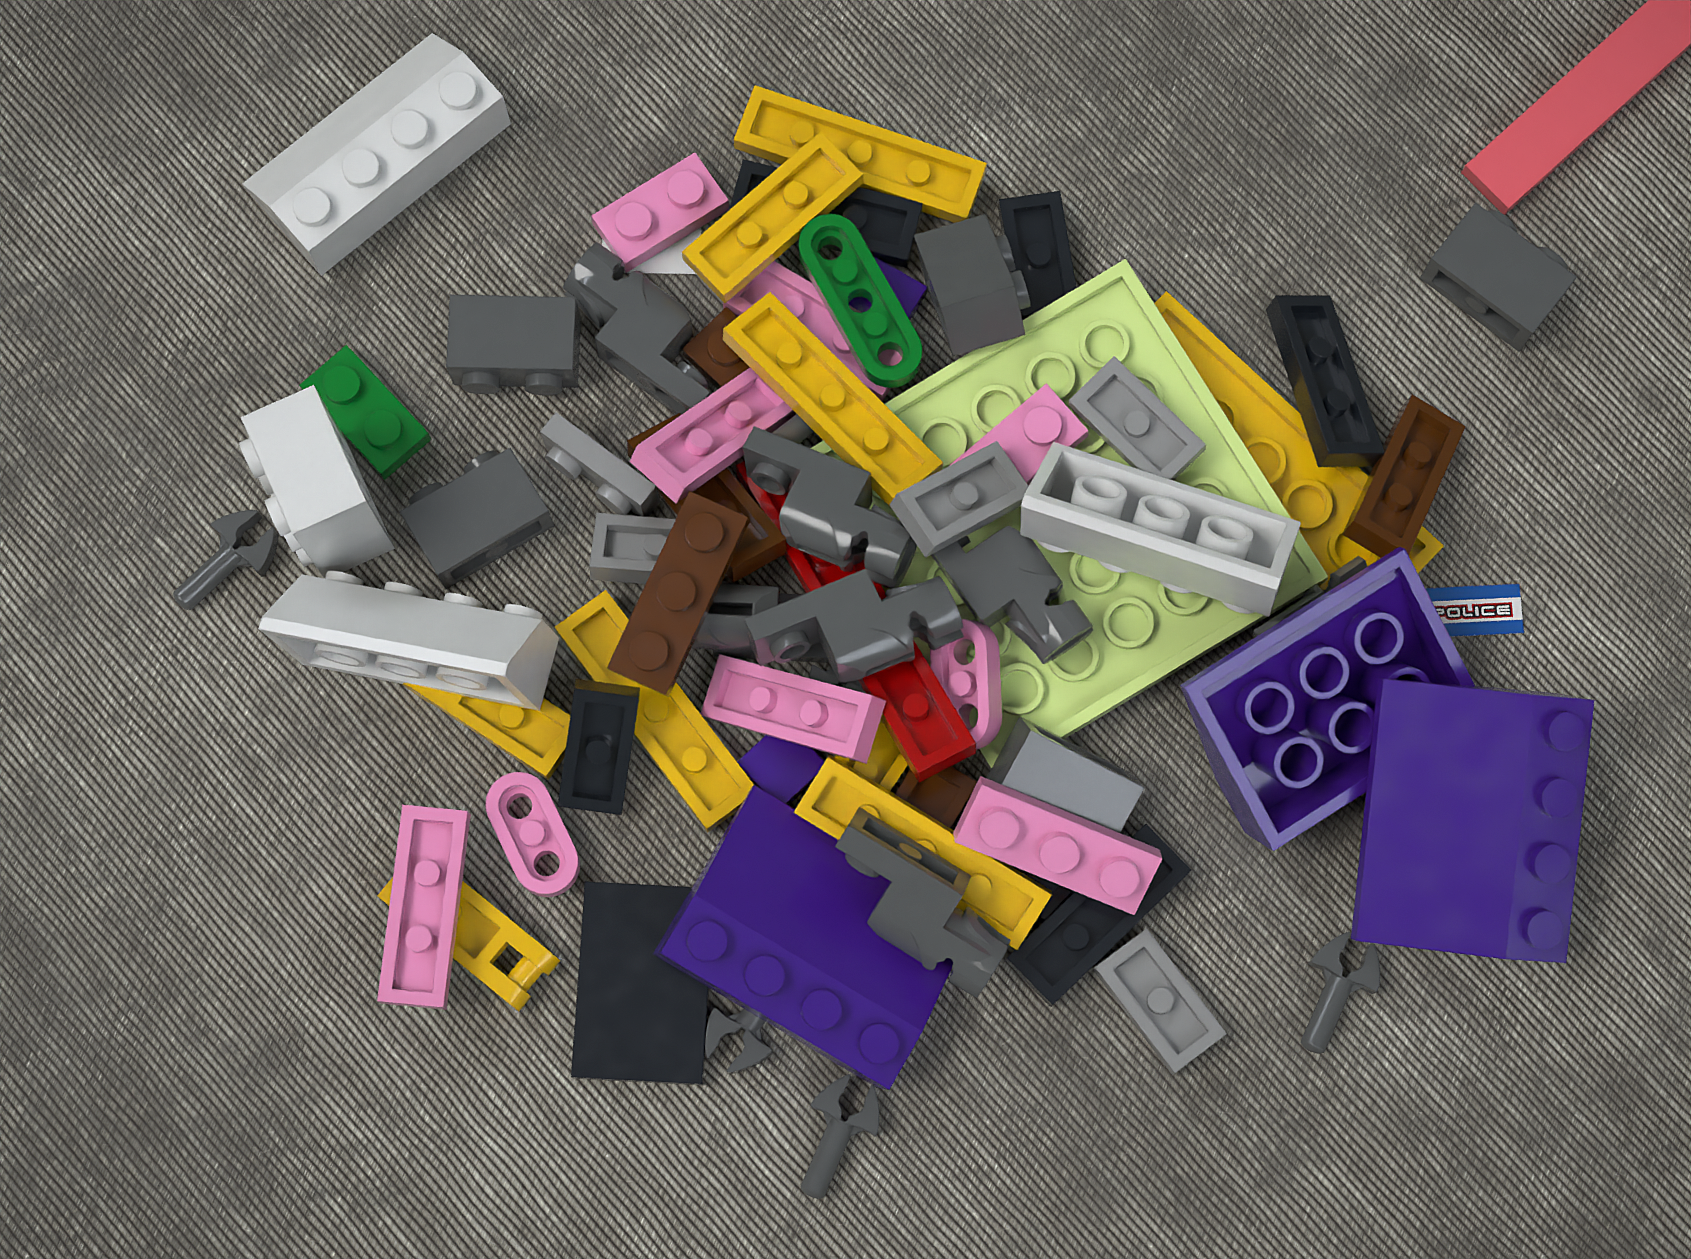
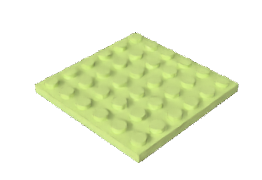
(1137, 623)

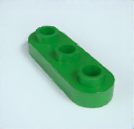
(853, 276)

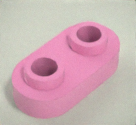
(972, 683)
(532, 836)

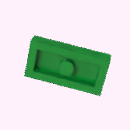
(367, 412)

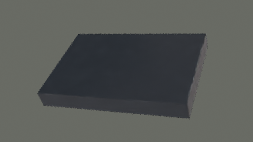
(633, 1009)

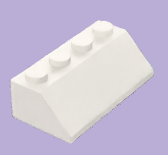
(379, 151)
(1158, 529)
(415, 638)

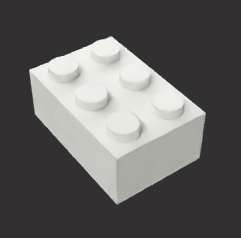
(313, 484)

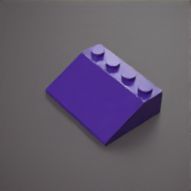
(1297, 704)
(1472, 820)
(789, 940)

